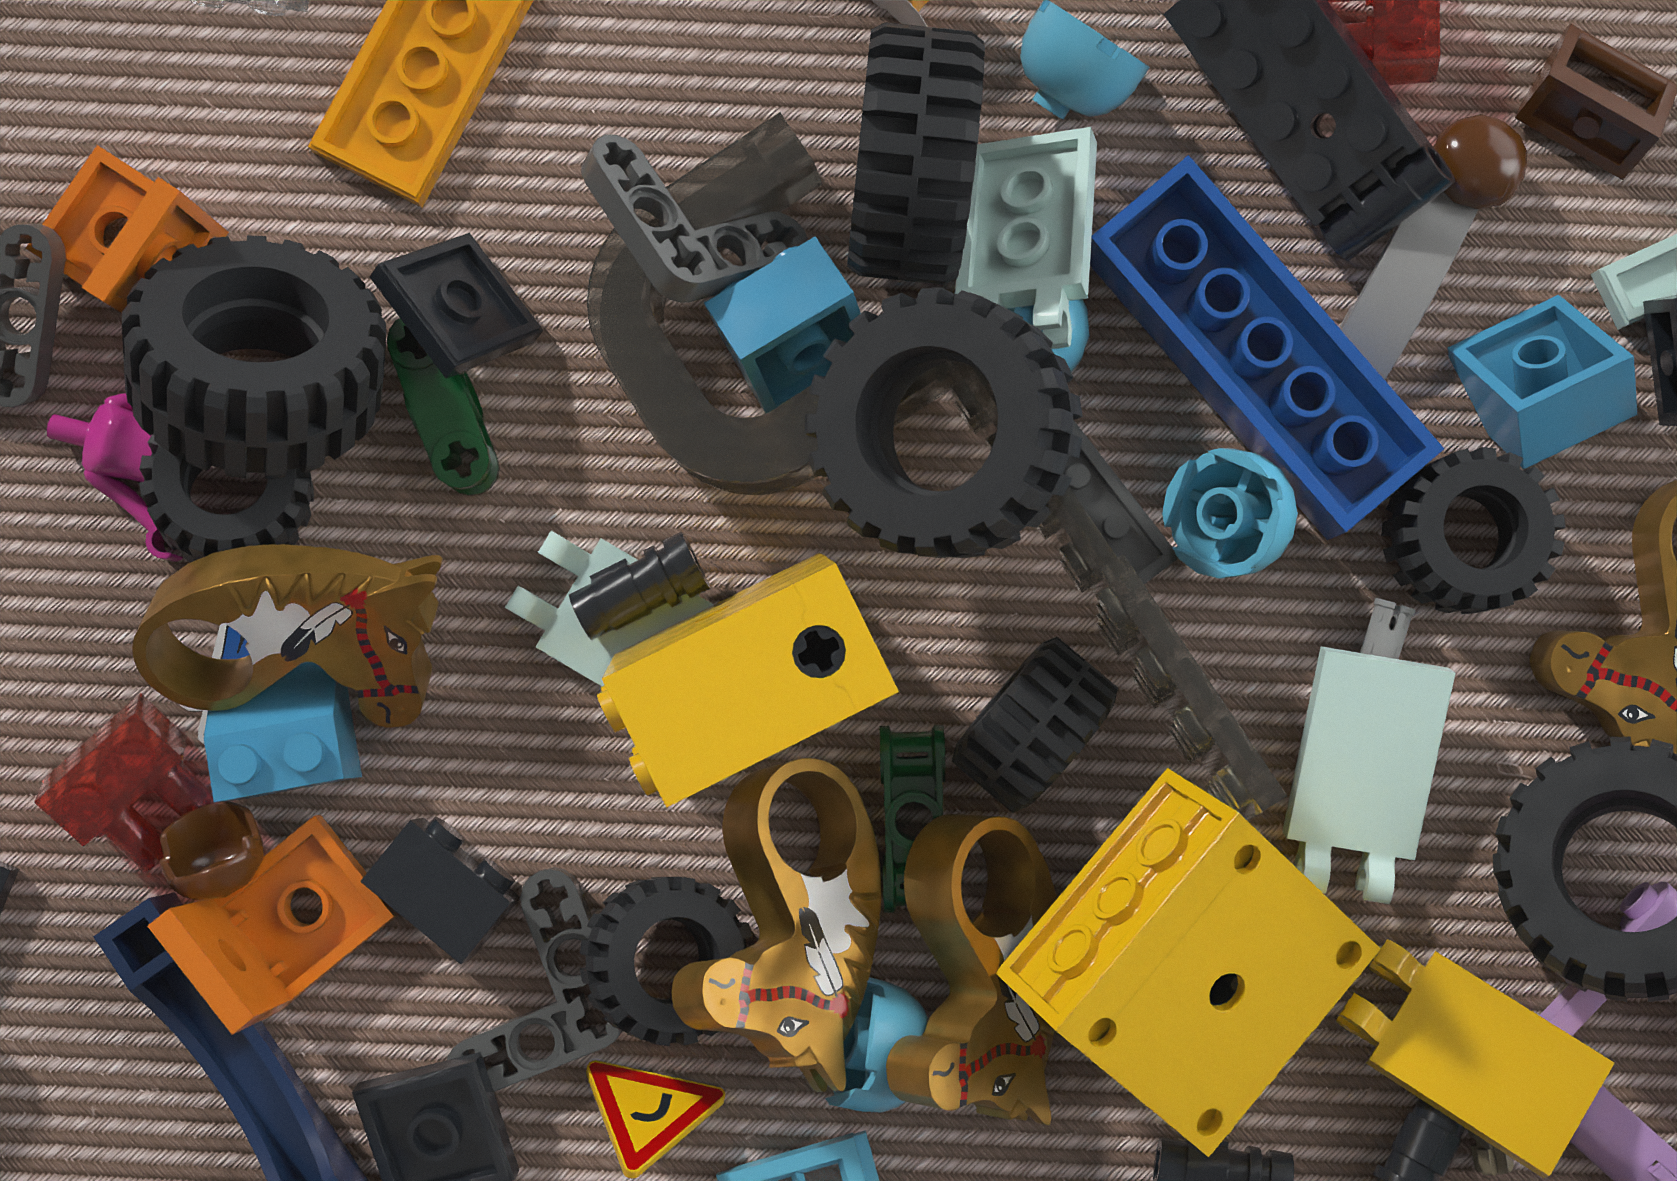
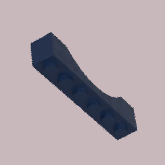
(247, 1068)

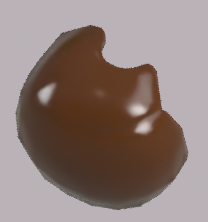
(1484, 159)
(211, 851)

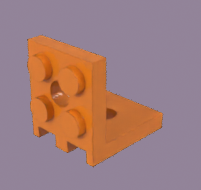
(157, 226)
(250, 949)

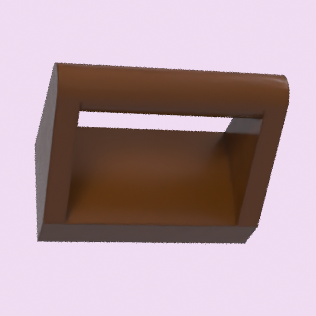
(1589, 116)

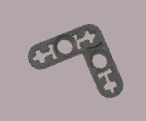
(676, 257)
(45, 300)
(562, 1016)

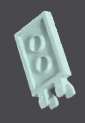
(1032, 226)
(563, 633)
(1366, 765)

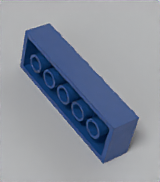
(1260, 348)

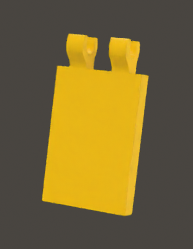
(1479, 1057)

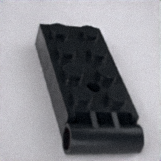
(1285, 70)

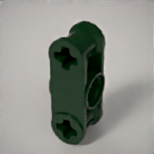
(444, 416)
(907, 781)

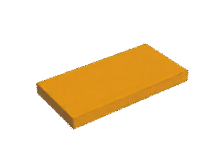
(415, 90)

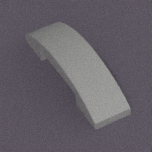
(1406, 281)

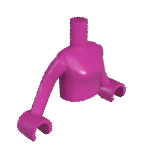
(112, 450)

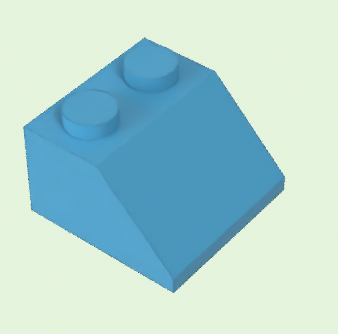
(785, 321)
(1546, 380)
(283, 738)

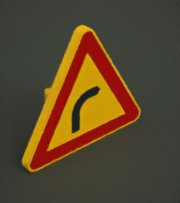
(648, 1111)

